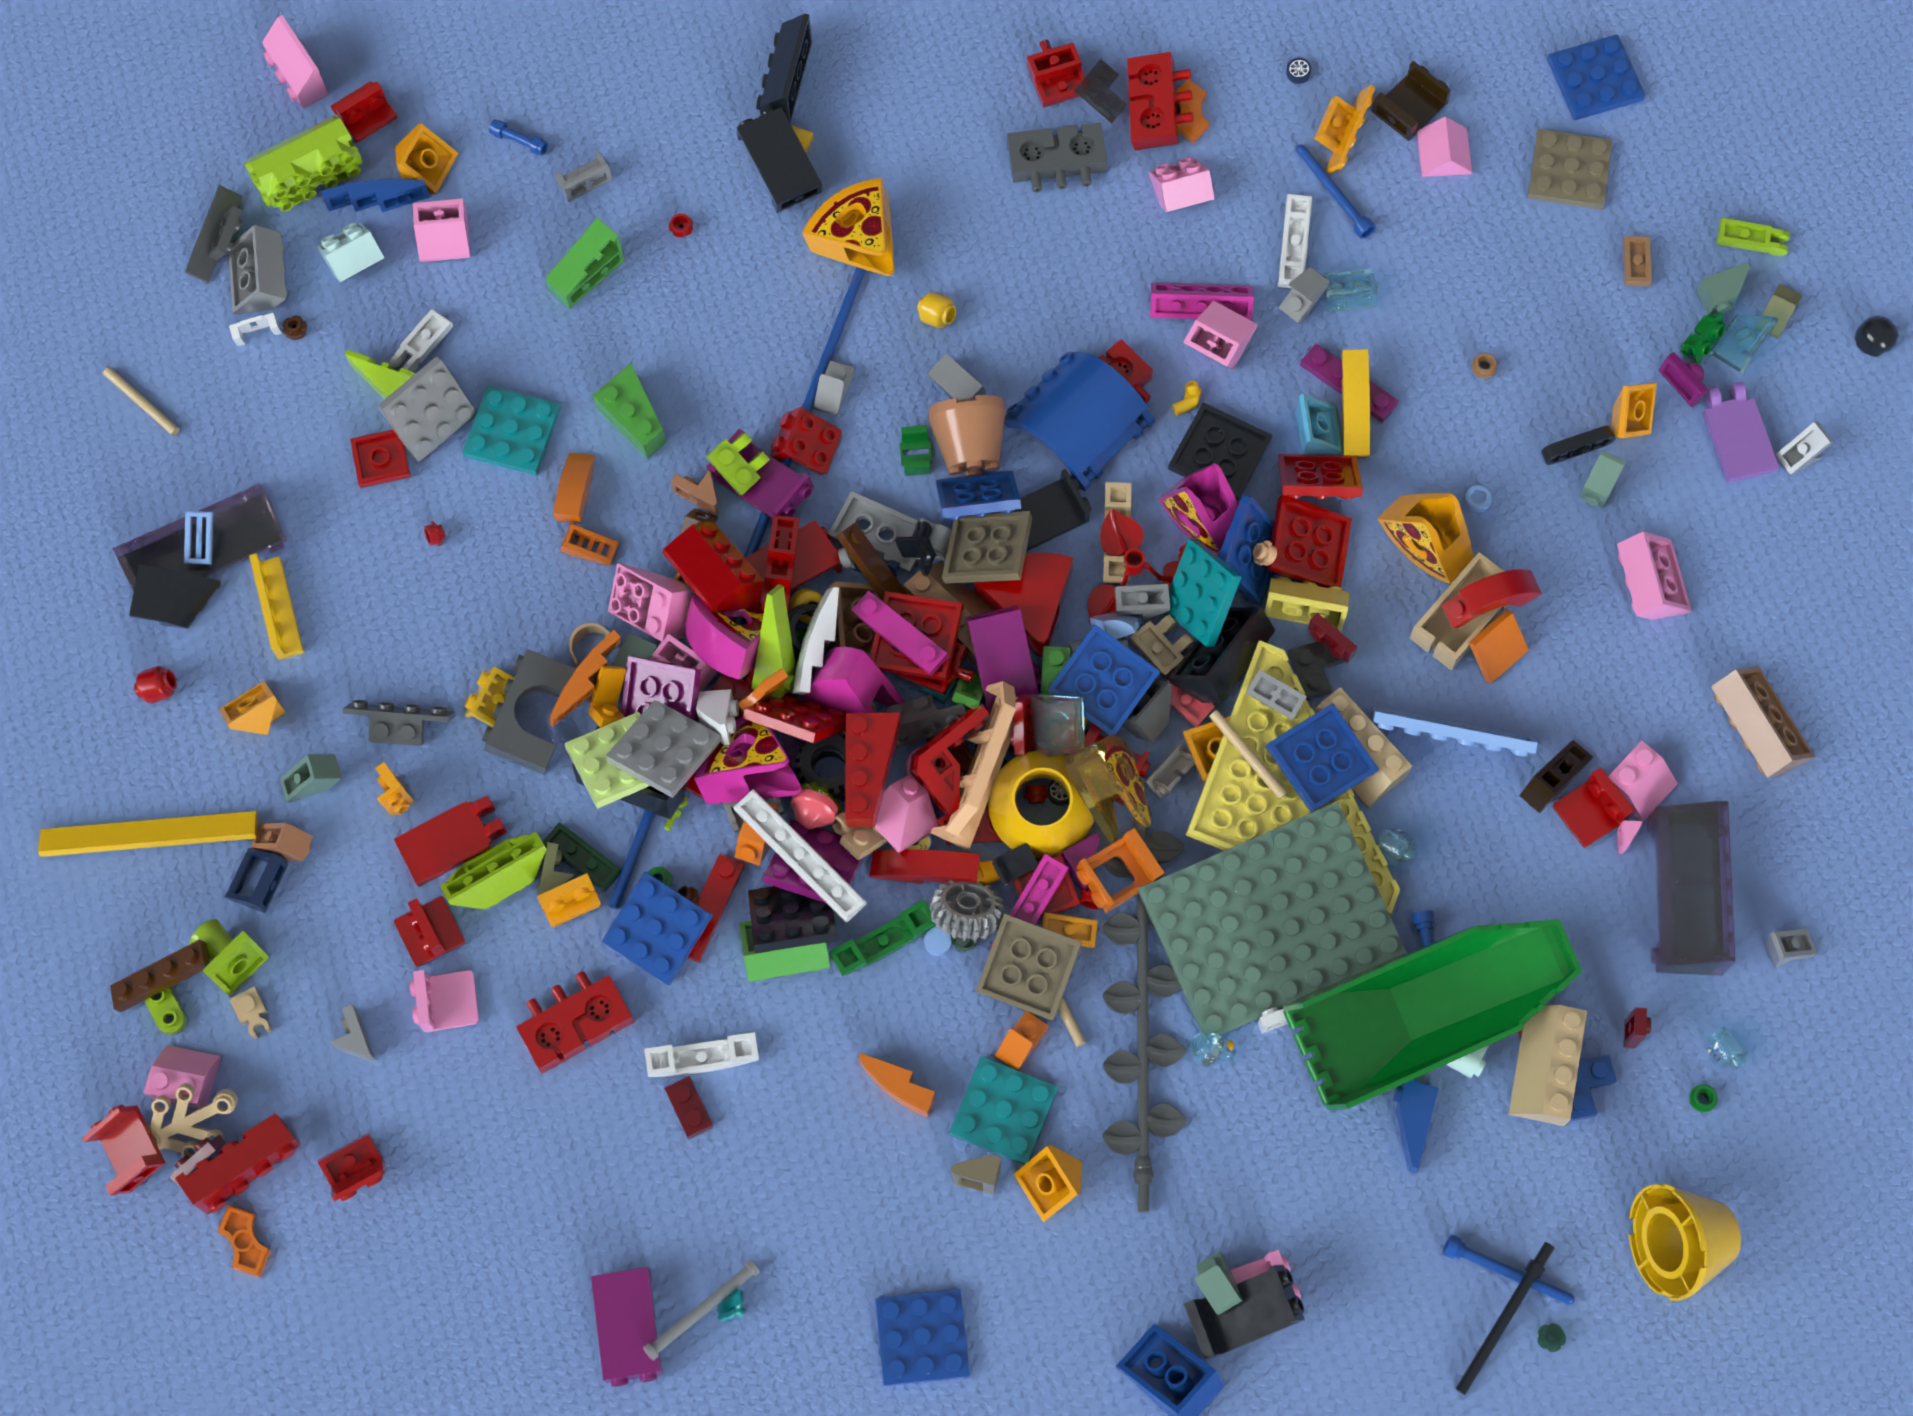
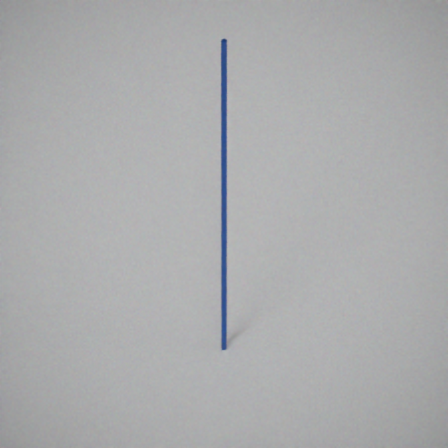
(753, 545)

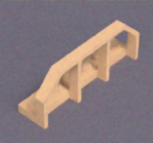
(983, 769)

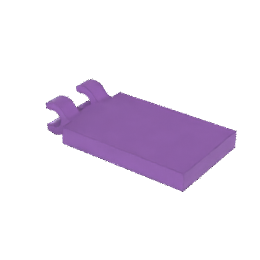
(1738, 434)

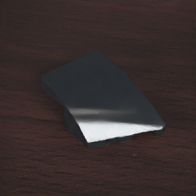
(170, 595)

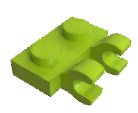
(733, 466)

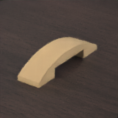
(1117, 498)

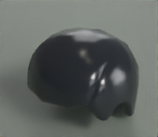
(1876, 335)

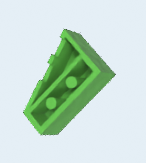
(585, 264)
(630, 411)

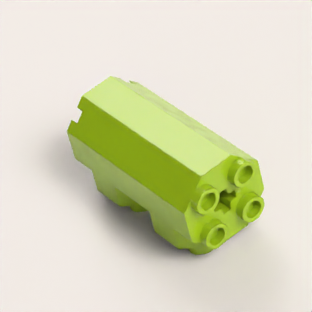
(297, 165)

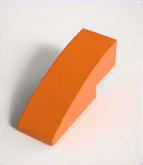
(574, 488)
(898, 1084)

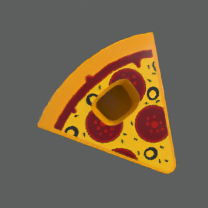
(855, 228)
(1430, 533)

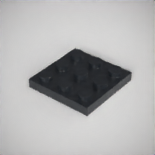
(1223, 441)
(788, 920)

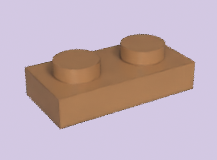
(1637, 261)

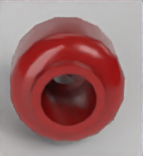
(155, 684)

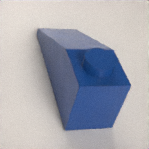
(1414, 1116)

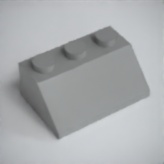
(257, 271)

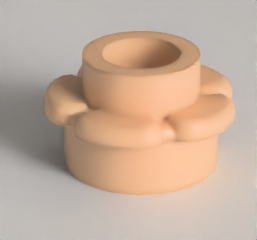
(1264, 553)

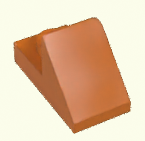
(1021, 1041)

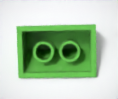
(783, 961)

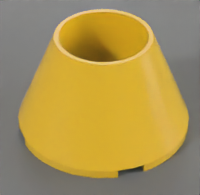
(1014, 829)
(1681, 1239)

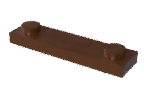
(869, 561)

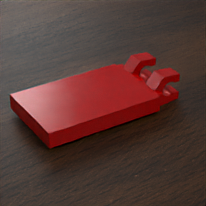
(449, 840)

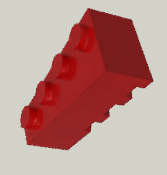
(869, 753)
(238, 1164)

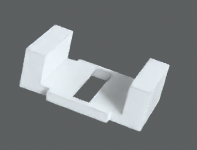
(261, 321)

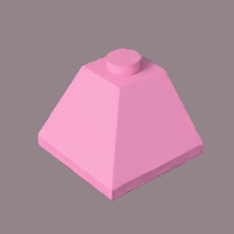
(905, 813)

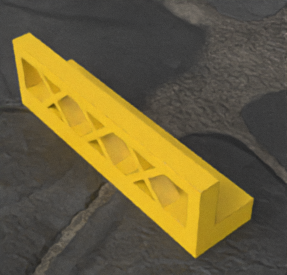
(277, 607)

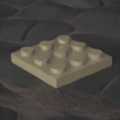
(1569, 169)
(987, 548)
(1029, 967)

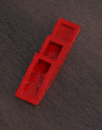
(781, 556)
(924, 865)

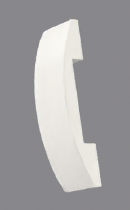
(701, 1057)

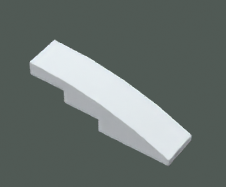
(820, 631)

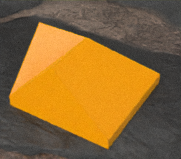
(424, 157)
(1634, 410)
(253, 710)
(1203, 745)
(1050, 1180)

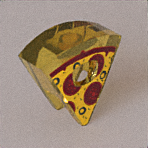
(1105, 774)

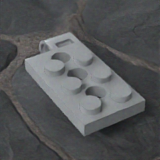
(884, 518)

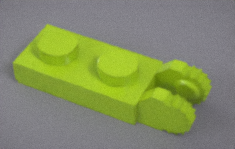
(1752, 237)

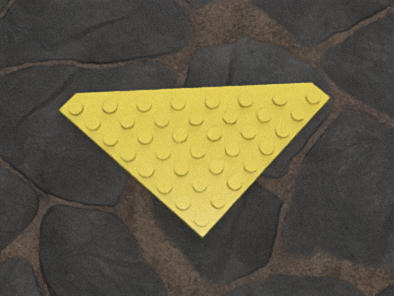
(1240, 804)

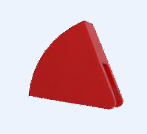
(1037, 595)

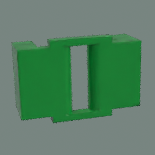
(915, 438)

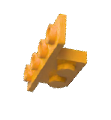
(1340, 126)

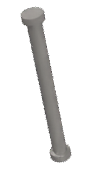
(675, 1331)

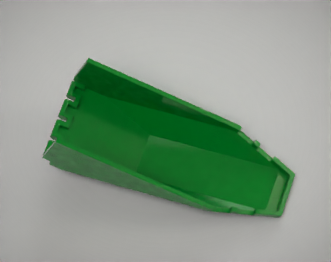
(1428, 1007)

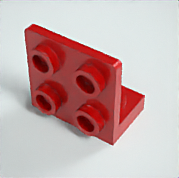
(1593, 808)

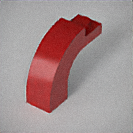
(1498, 590)

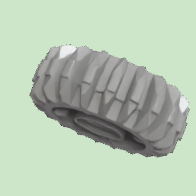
(966, 910)

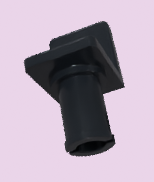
(918, 546)
(1015, 863)

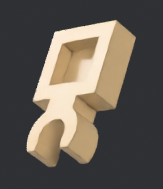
(249, 1009)

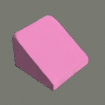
(1626, 833)

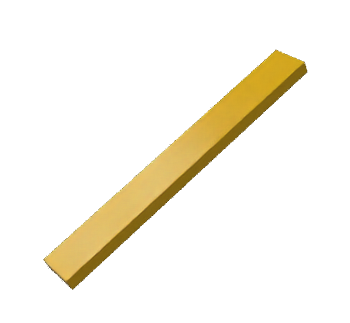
(148, 833)

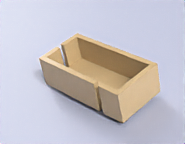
(1434, 628)

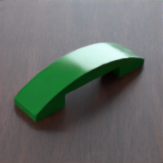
(883, 940)

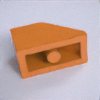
(750, 845)

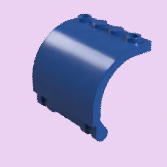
(1082, 413)

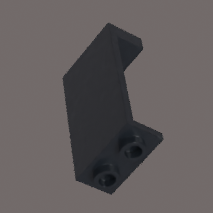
(779, 158)
(1055, 510)
(1265, 1309)

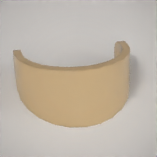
(580, 632)

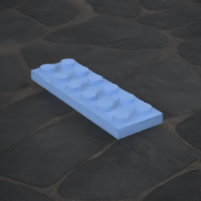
(1464, 733)

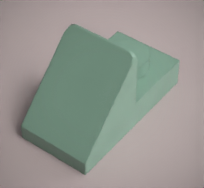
(1218, 1283)

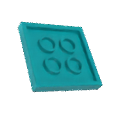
(511, 430)
(1202, 592)
(1003, 1110)

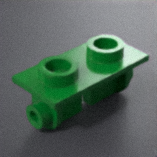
(1710, 329)

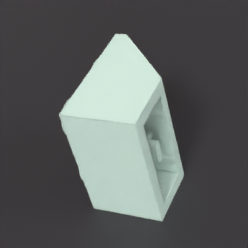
(350, 251)

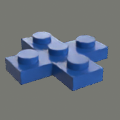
(1591, 1074)

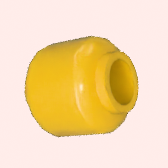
(936, 310)
(804, 596)

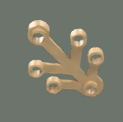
(185, 1123)

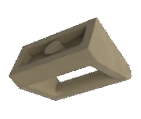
(978, 1173)

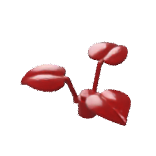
(1121, 536)

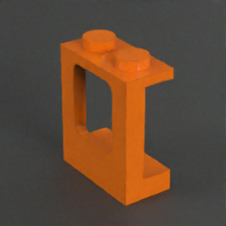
(1137, 860)

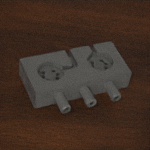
(1068, 153)

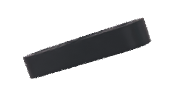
(1578, 445)

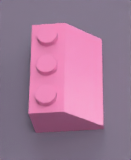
(293, 64)
(1653, 576)

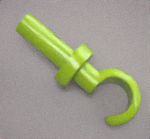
(669, 823)

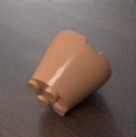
(969, 433)

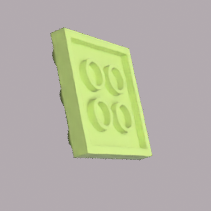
(601, 778)

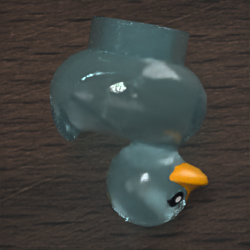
(1210, 1048)

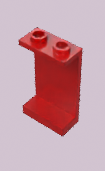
(812, 557)

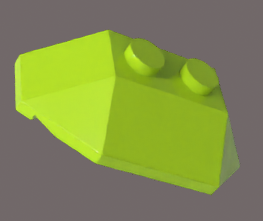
(496, 873)

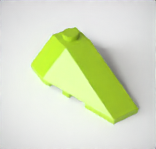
(381, 378)
(775, 643)

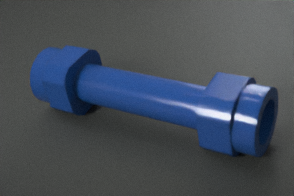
(536, 144)

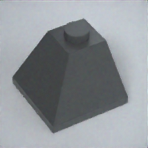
(1151, 712)

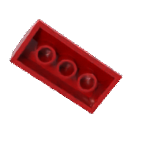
(715, 568)

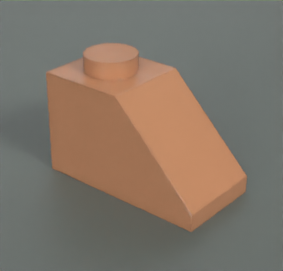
(283, 841)

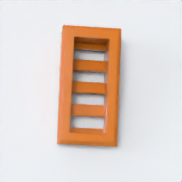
(587, 554)

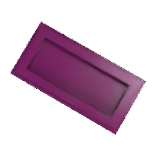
(1685, 378)

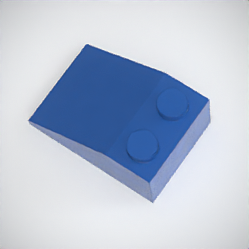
(1170, 1374)

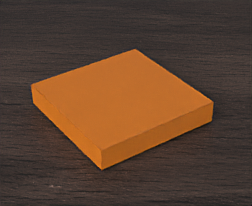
(1498, 646)

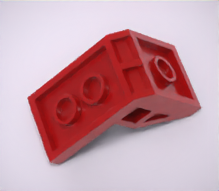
(944, 780)

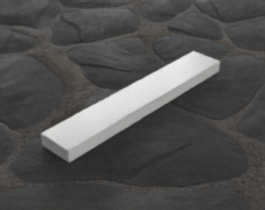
(799, 855)

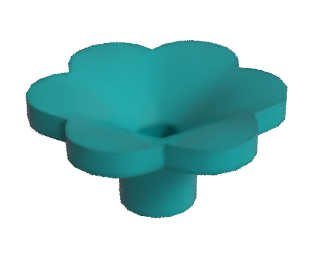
(731, 1306)

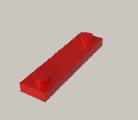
(716, 897)

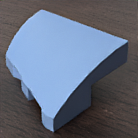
(1117, 625)

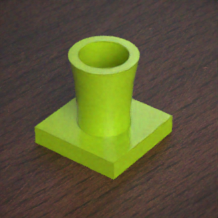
(230, 960)

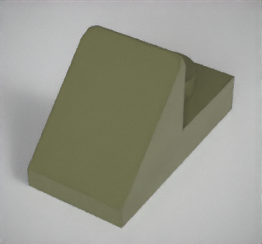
(1781, 306)
(549, 878)

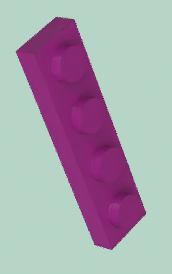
(1329, 370)

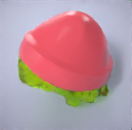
(815, 806)

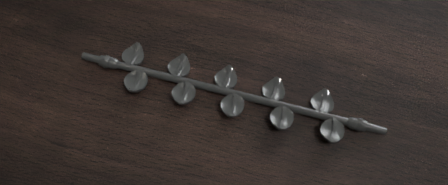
(1124, 999)

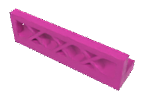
(1191, 300)

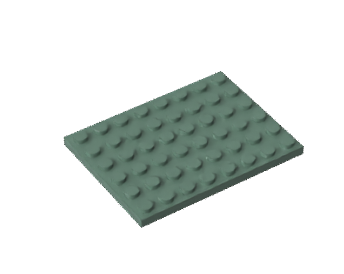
(1271, 920)

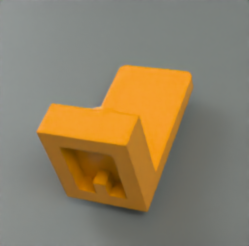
(606, 695)

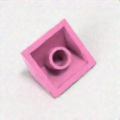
(1444, 149)

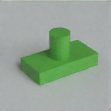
(968, 693)

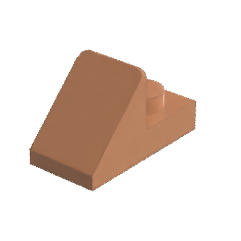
(700, 495)

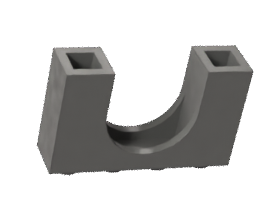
(506, 736)

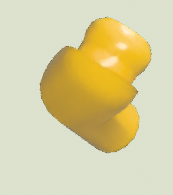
(1191, 399)

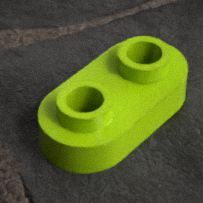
(165, 1007)

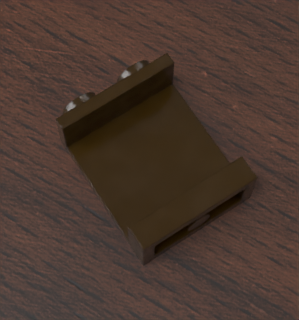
(1412, 101)

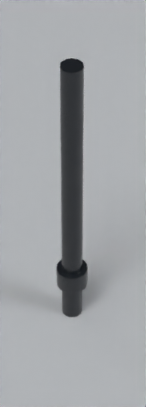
(1534, 1270)

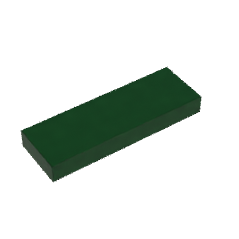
(583, 857)

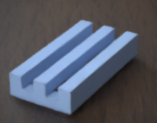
(188, 535)

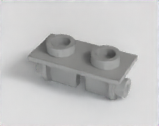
(1170, 771)

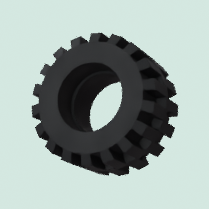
(813, 752)

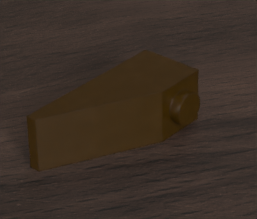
(1555, 776)

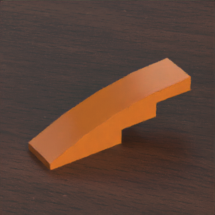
(579, 685)

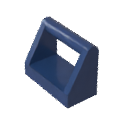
(267, 884)

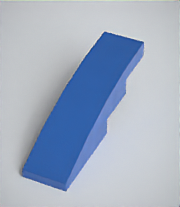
(366, 194)

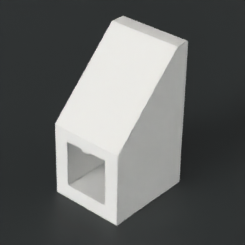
(717, 712)

